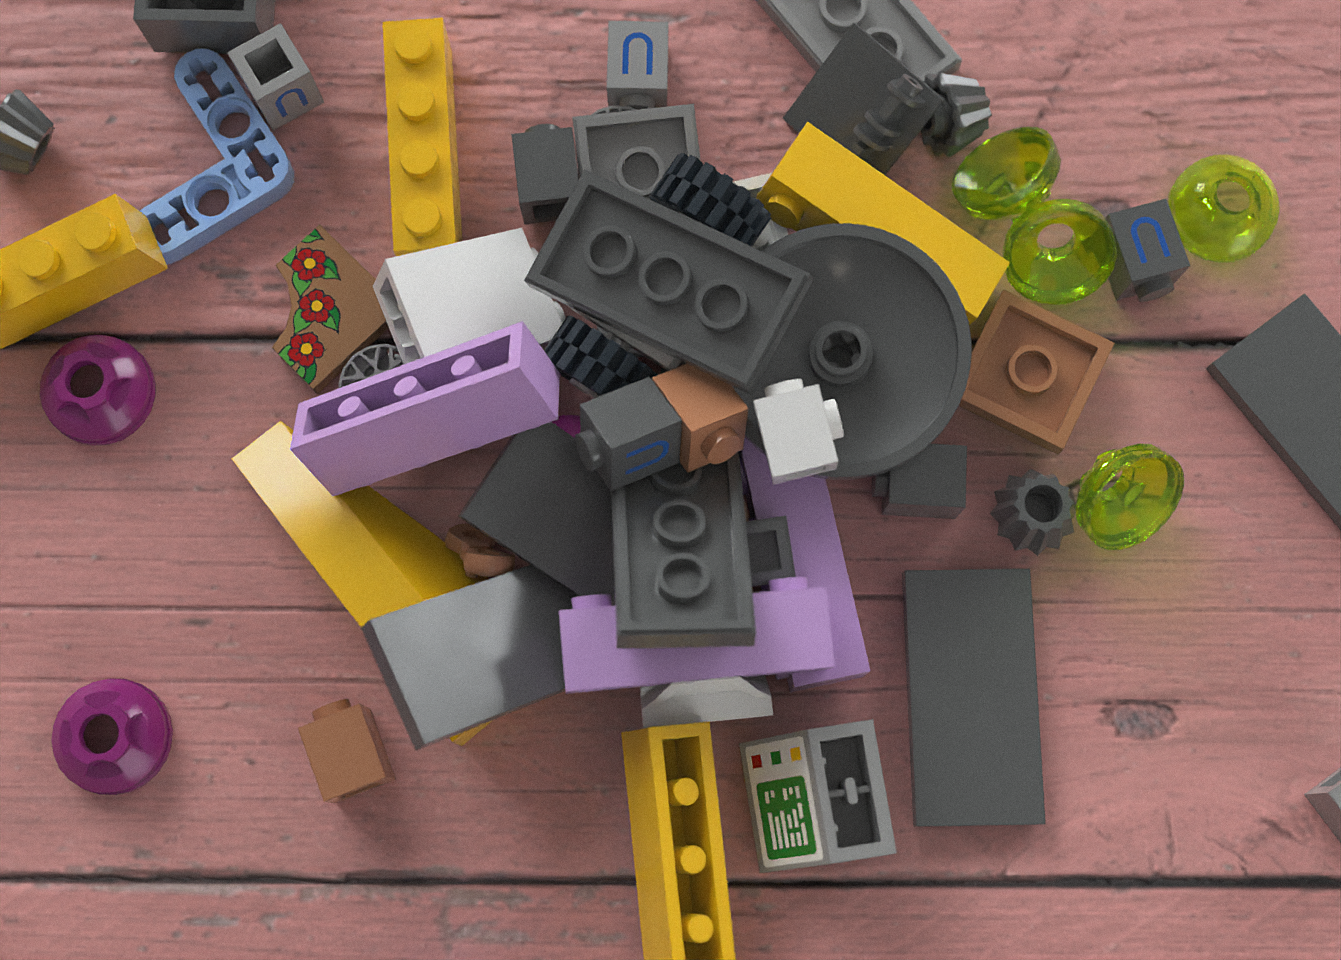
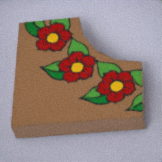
(330, 311)

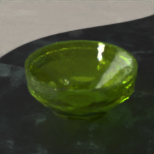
(1007, 174)
(1209, 227)
(1061, 272)
(1136, 503)

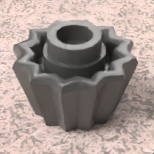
(960, 116)
(23, 134)
(1034, 511)

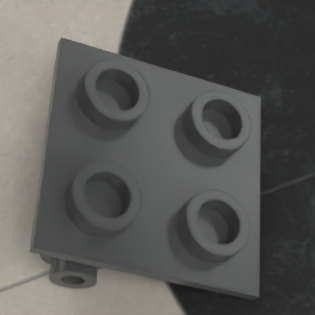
(865, 101)

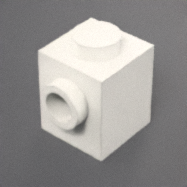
(797, 430)

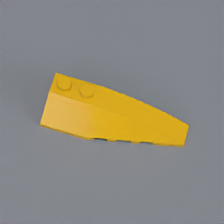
(355, 540)

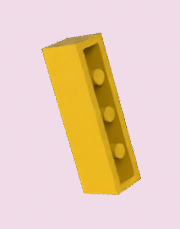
(421, 135)
(830, 185)
(74, 266)
(677, 843)

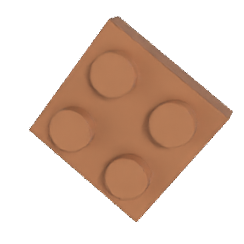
(1033, 371)

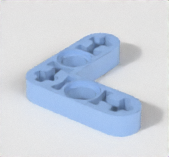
(233, 174)

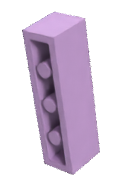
(427, 410)
(815, 555)
(790, 638)

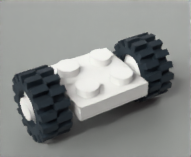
(696, 190)

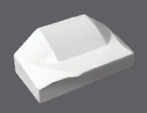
(705, 701)

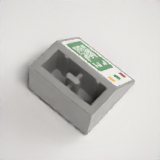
(817, 797)

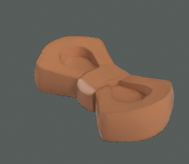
(478, 552)

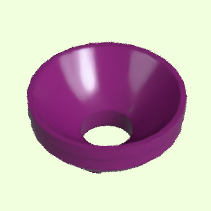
(119, 404)
(141, 742)

